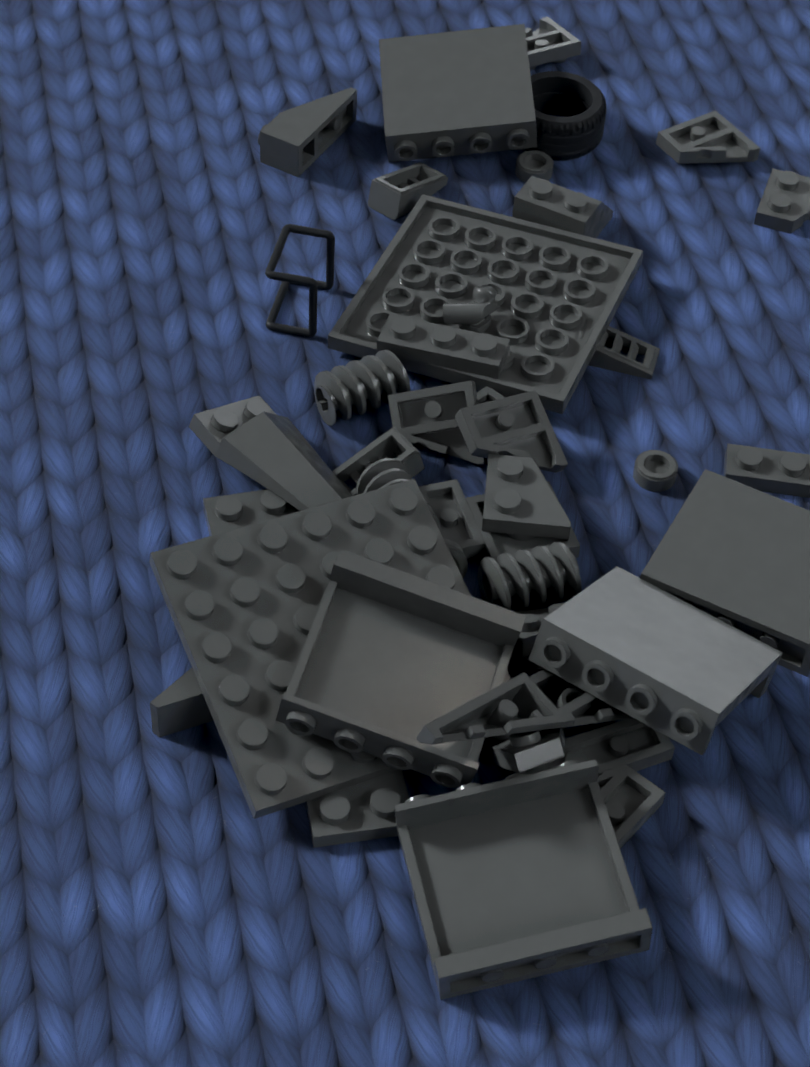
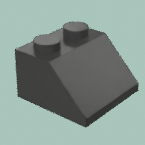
(560, 208)

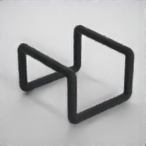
(299, 280)

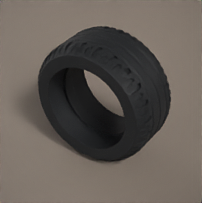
(584, 111)

